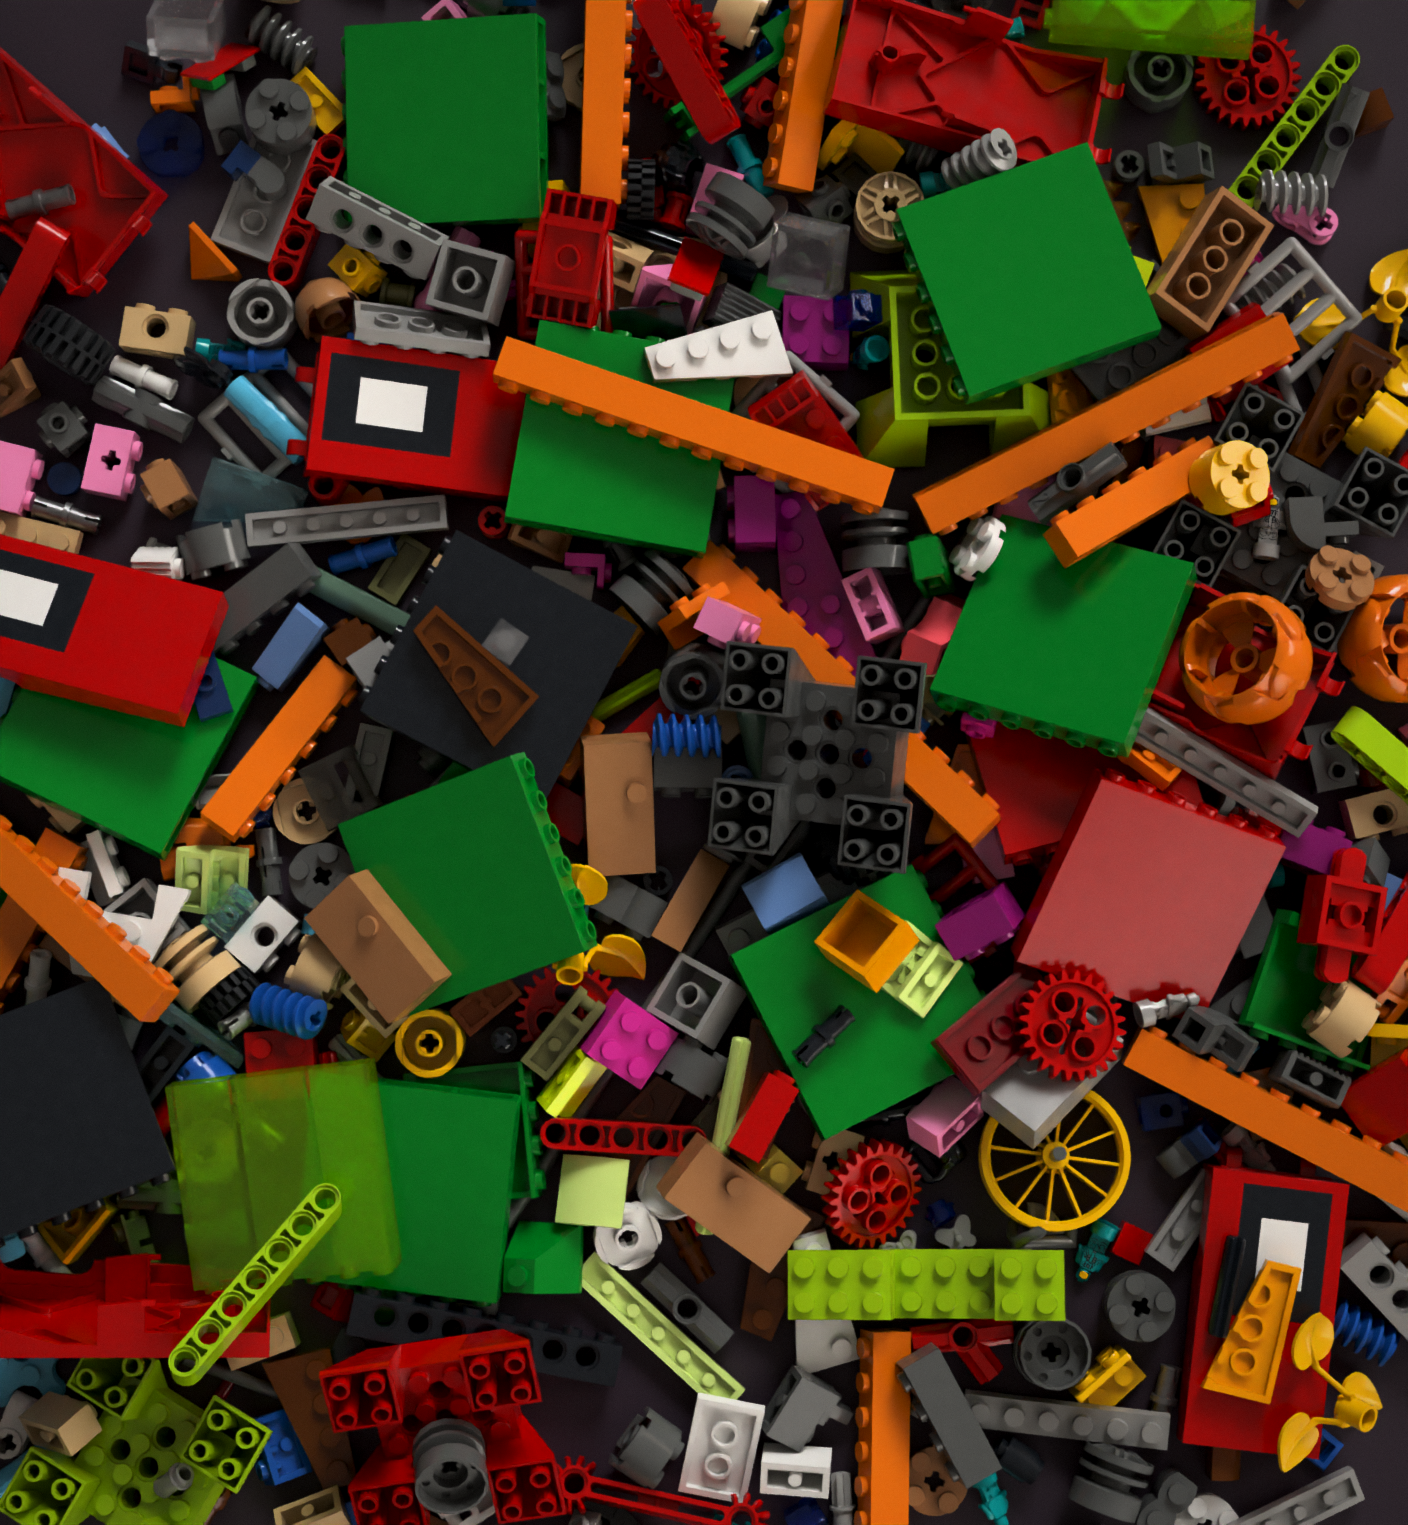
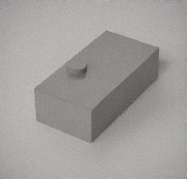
(1033, 1103)

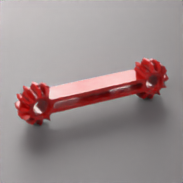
(650, 1501)

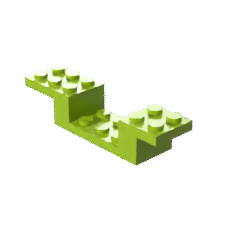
(927, 1284)

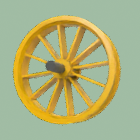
(1053, 1158)

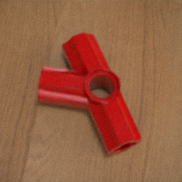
(974, 1350)

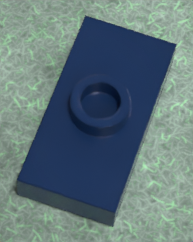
(212, 695)

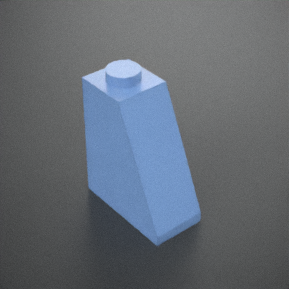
(290, 648)

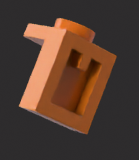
(174, 98)

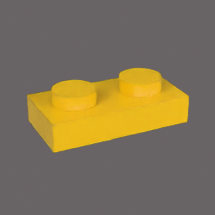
(325, 104)

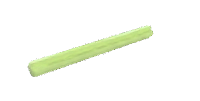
(730, 1098)

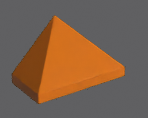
(208, 260)

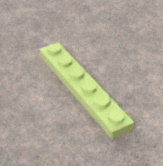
(657, 1330)

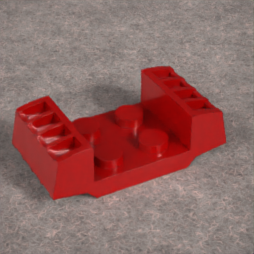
(569, 258)
(804, 412)

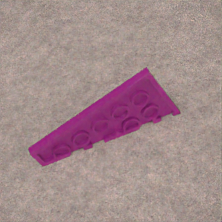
(813, 579)

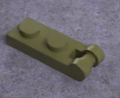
(562, 1034)

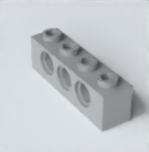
(367, 211)
(1357, 1263)

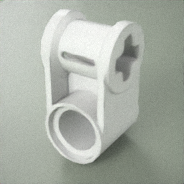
(12, 1425)

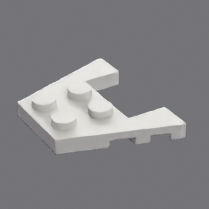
(140, 931)

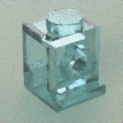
(230, 912)

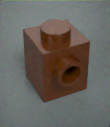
(347, 639)

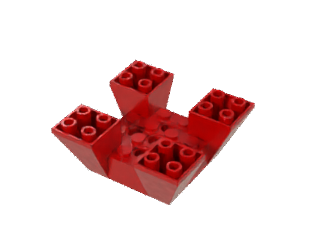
(457, 1377)

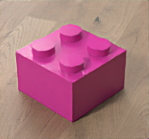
(628, 1040)

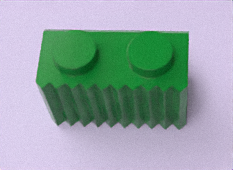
(930, 566)

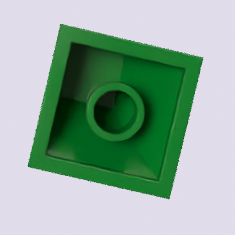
(544, 1259)

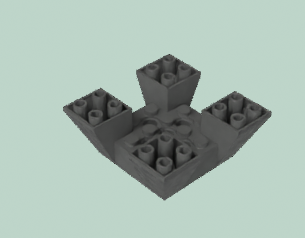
(1368, 492)
(867, 801)

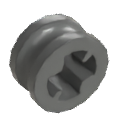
(1138, 166)

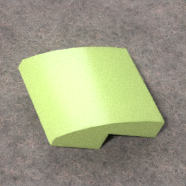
(209, 873)
(922, 975)
(592, 1191)

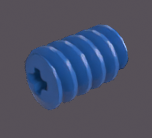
(686, 735)
(287, 1011)
(1365, 1332)

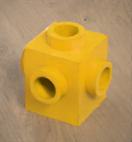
(358, 270)

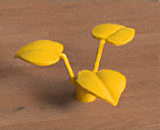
(1389, 281)
(617, 953)
(1354, 1407)

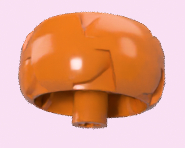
(1368, 639)
(1275, 672)

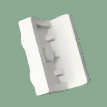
(108, 877)

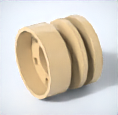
(869, 219)
(195, 966)

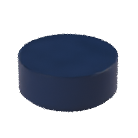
(65, 479)

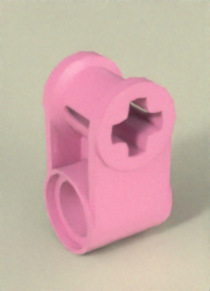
(1306, 225)

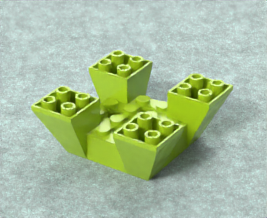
(920, 394)
(102, 1480)

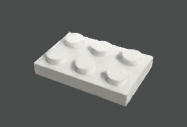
(721, 1447)

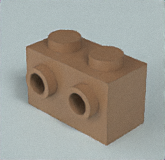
(167, 488)

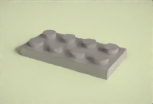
(250, 221)
(420, 329)

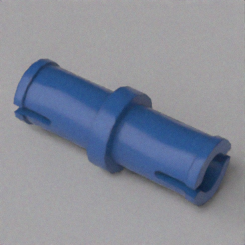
(254, 359)
(363, 555)

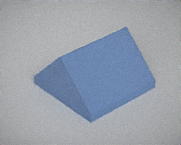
(785, 894)

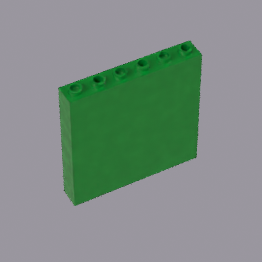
(449, 118)
(1025, 273)
(601, 478)
(1064, 646)
(116, 767)
(476, 875)
(887, 1047)
(450, 1189)

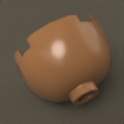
(325, 308)

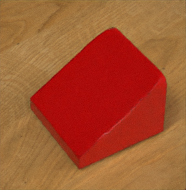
(1130, 1242)
(332, 1301)

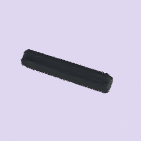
(1227, 1286)

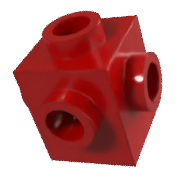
(753, 98)

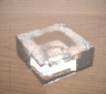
(505, 642)

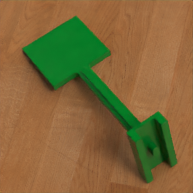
(773, 33)

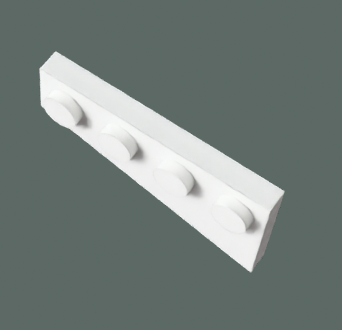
(735, 349)
(822, 1342)

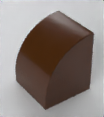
(1375, 115)
(1222, 1464)

